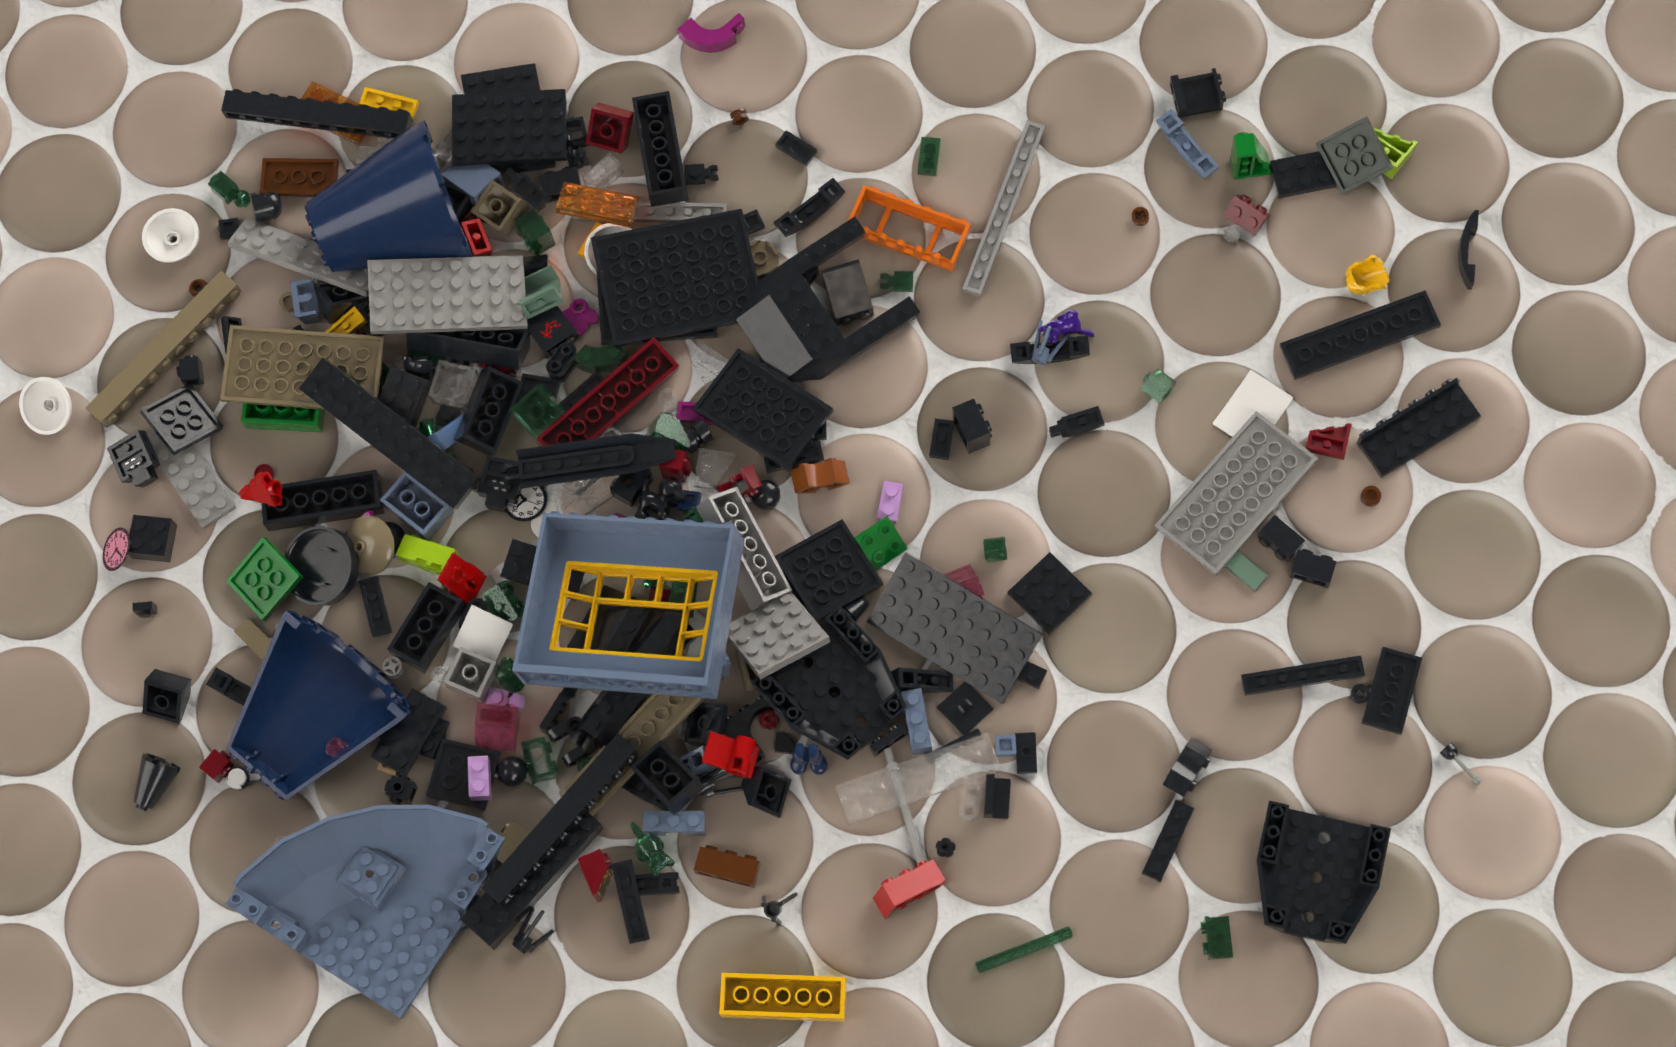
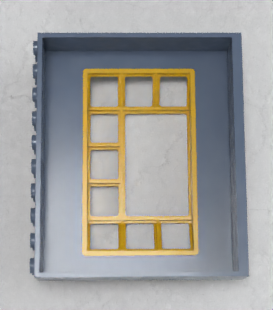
(632, 551)

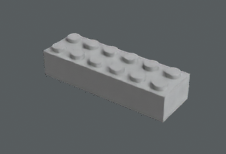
(759, 571)

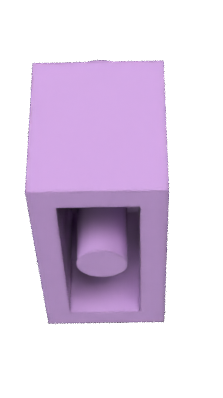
(479, 778)

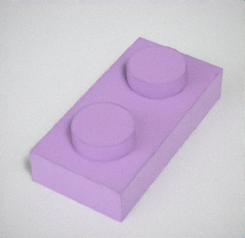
(890, 501)

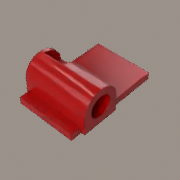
(461, 578)
(725, 751)

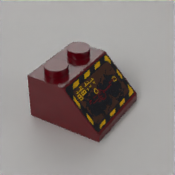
(597, 872)

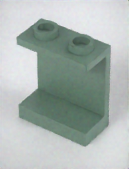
(541, 292)

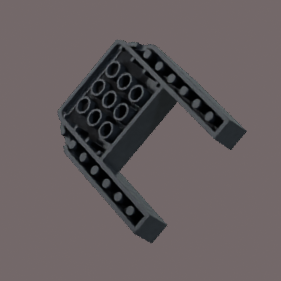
(793, 326)

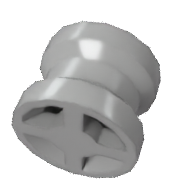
(390, 664)

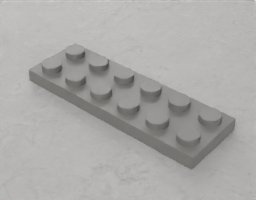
(193, 482)

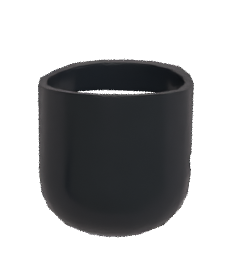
(266, 206)

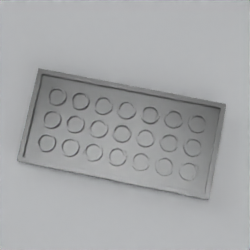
(446, 294)
(1236, 493)

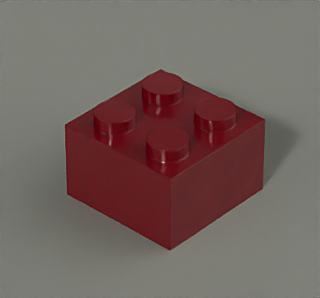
(609, 128)

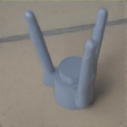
(1041, 354)

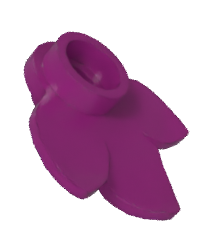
(581, 319)

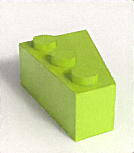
(1397, 150)
(424, 554)

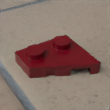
(1329, 441)

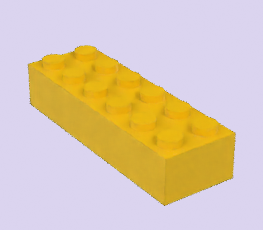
(783, 997)

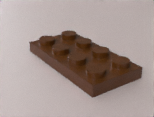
(297, 176)

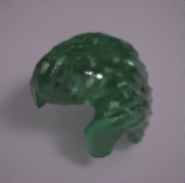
(507, 678)

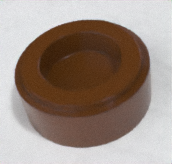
(1370, 496)

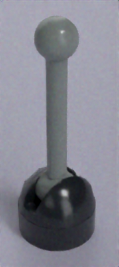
(1450, 752)

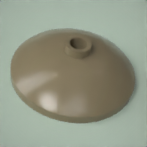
(373, 543)

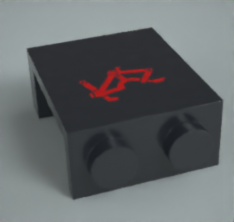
(551, 330)

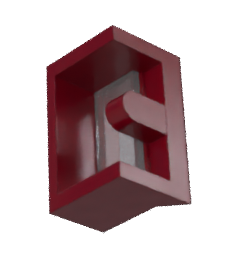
(746, 481)

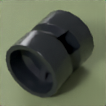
(698, 435)

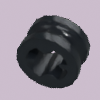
(1364, 689)

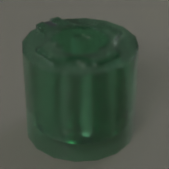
(995, 549)

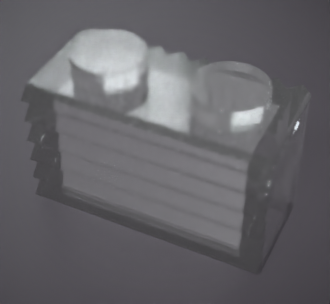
(603, 173)

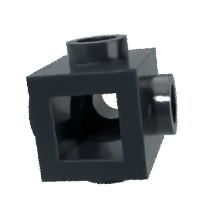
(400, 790)

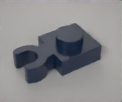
(693, 500)

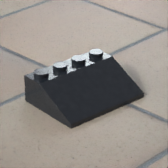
(616, 626)

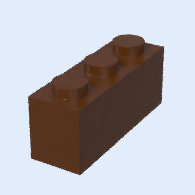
(727, 866)

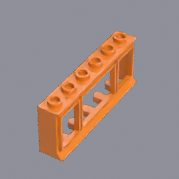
(923, 213)

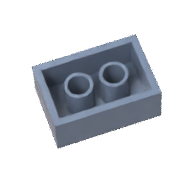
(416, 506)

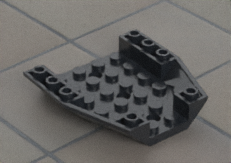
(854, 668)
(1348, 866)

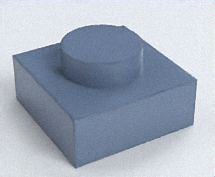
(1005, 745)

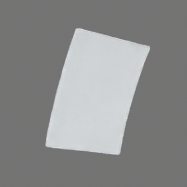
(1251, 396)

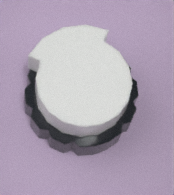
(238, 778)

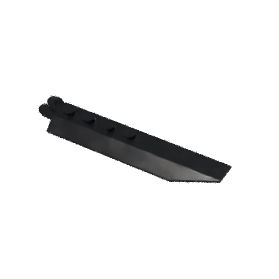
(590, 459)
(613, 707)

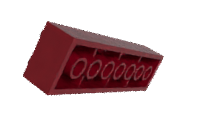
(613, 396)

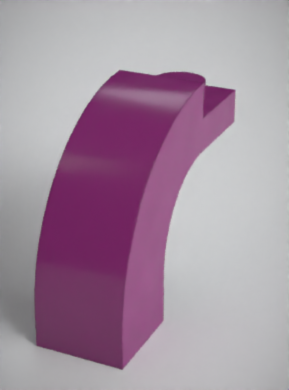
(711, 40)

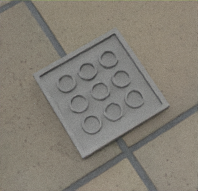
(776, 635)

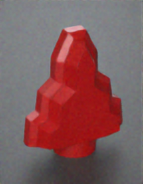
(263, 490)

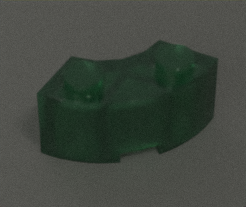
(601, 359)

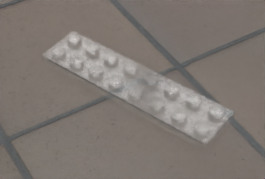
(917, 778)

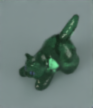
(650, 849)

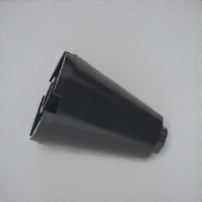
(153, 780)

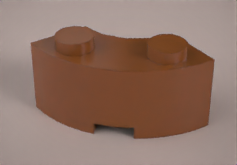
(812, 477)

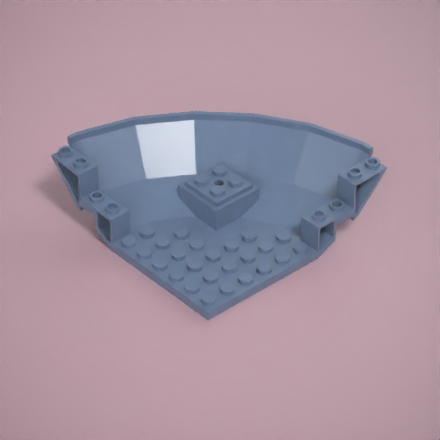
(379, 929)

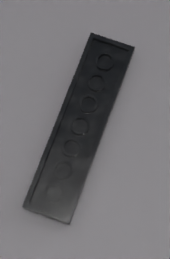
(1360, 335)

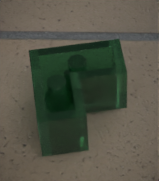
(534, 232)

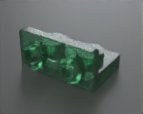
(503, 602)
(1218, 937)

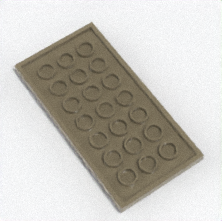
(273, 363)

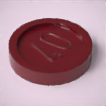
(264, 468)

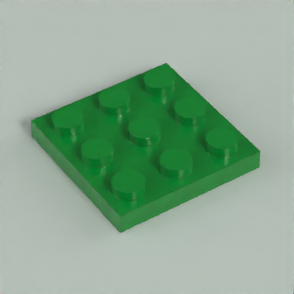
(264, 578)

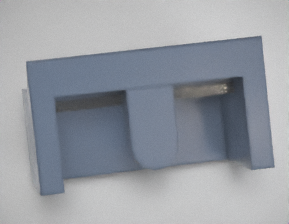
(305, 301)

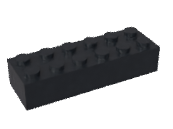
(660, 149)
(486, 347)
(325, 500)

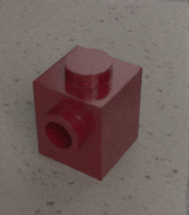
(217, 765)

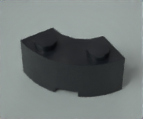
(1187, 767)

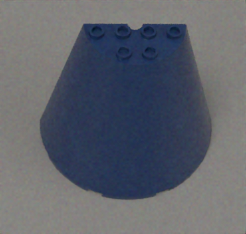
(388, 208)
(306, 696)

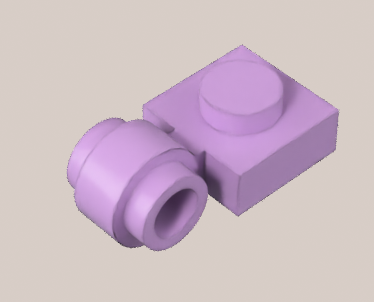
(501, 697)

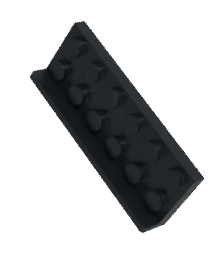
(1417, 427)

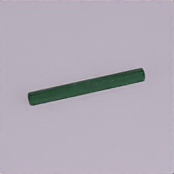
(1023, 949)

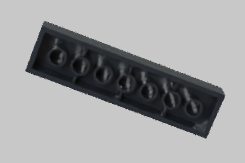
(495, 922)

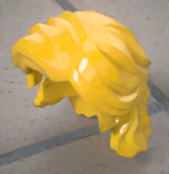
(1366, 276)

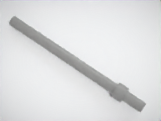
(906, 814)

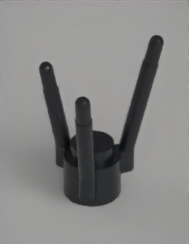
(708, 784)
(774, 908)
(522, 940)

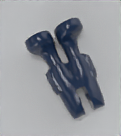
(810, 754)

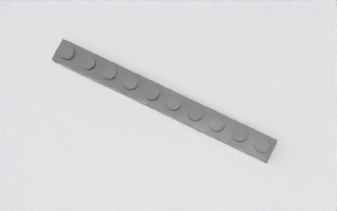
(1003, 208)

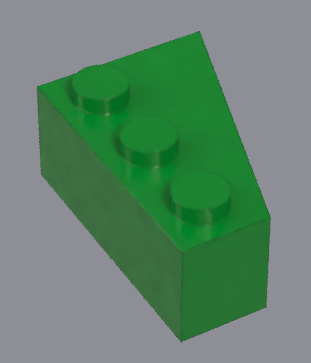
(1248, 157)

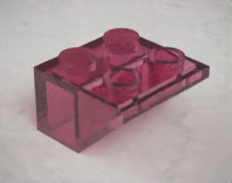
(497, 727)

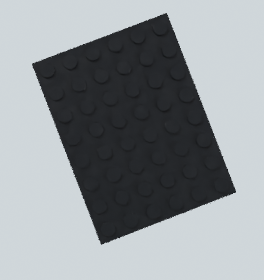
(675, 276)

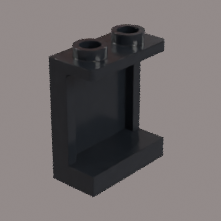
(1197, 94)

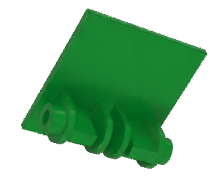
(881, 543)

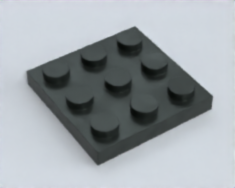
(1354, 155)

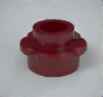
(763, 719)

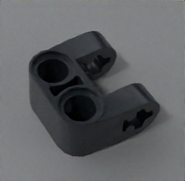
(561, 731)

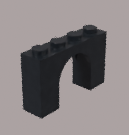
(741, 723)

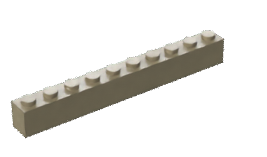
(163, 349)

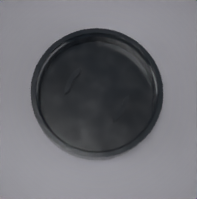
(327, 565)

